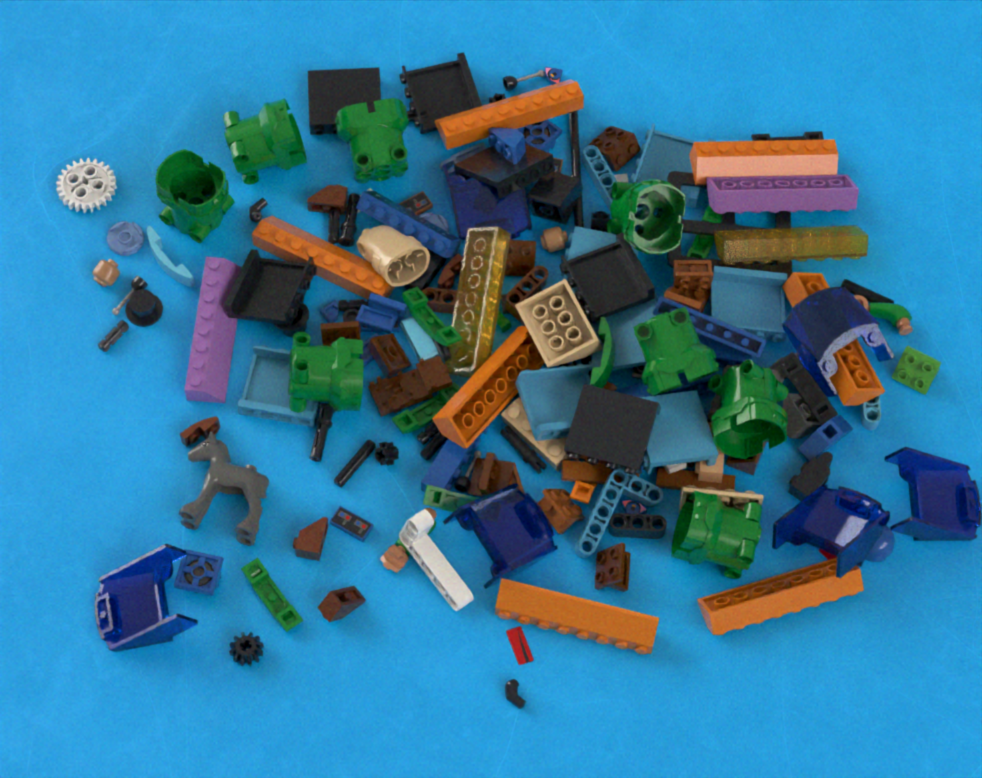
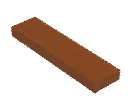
(587, 472)
(684, 477)

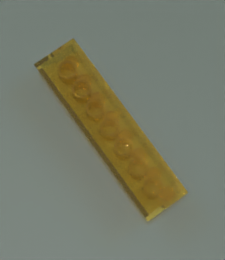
(791, 244)
(478, 298)

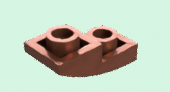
(453, 267)
(202, 428)

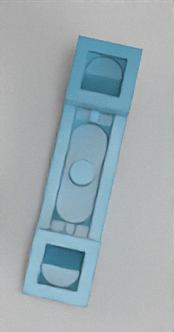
(178, 273)

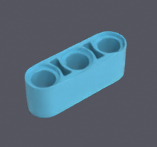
(418, 339)
(871, 410)

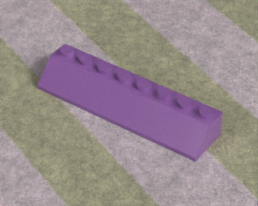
(781, 193)
(212, 335)

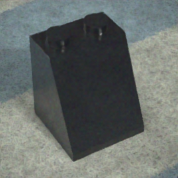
(555, 196)

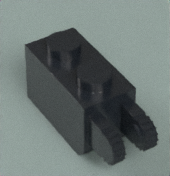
(812, 476)

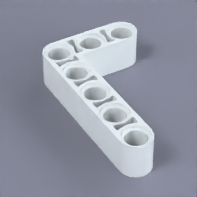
(433, 562)

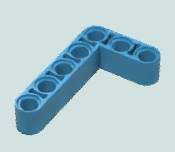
(603, 177)
(608, 506)

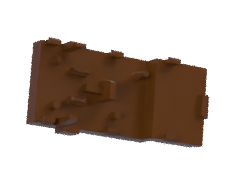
(410, 387)

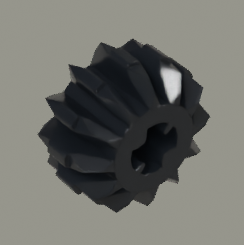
(251, 653)

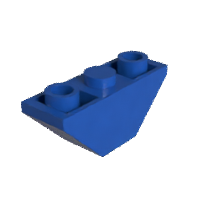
(508, 142)
(825, 437)

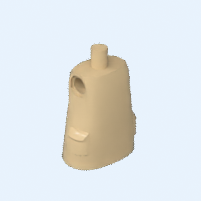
(393, 255)

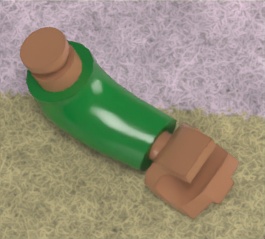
(895, 313)
(397, 554)

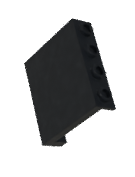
(336, 89)
(441, 90)
(496, 170)
(608, 279)
(269, 289)
(611, 429)

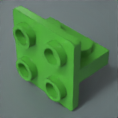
(916, 370)

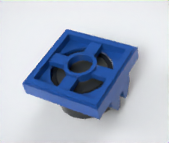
(539, 136)
(197, 573)

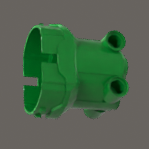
(375, 139)
(264, 140)
(183, 186)
(655, 233)
(672, 348)
(325, 373)
(748, 410)
(717, 533)

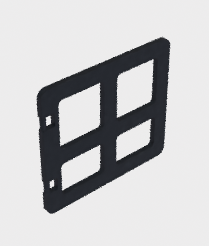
(782, 220)

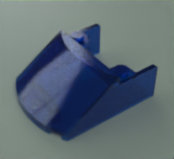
(478, 206)
(826, 324)
(941, 495)
(835, 522)
(509, 529)
(134, 605)

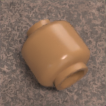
(554, 239)
(106, 272)

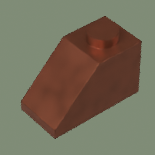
(328, 199)
(311, 540)
(340, 603)

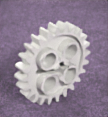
(86, 185)

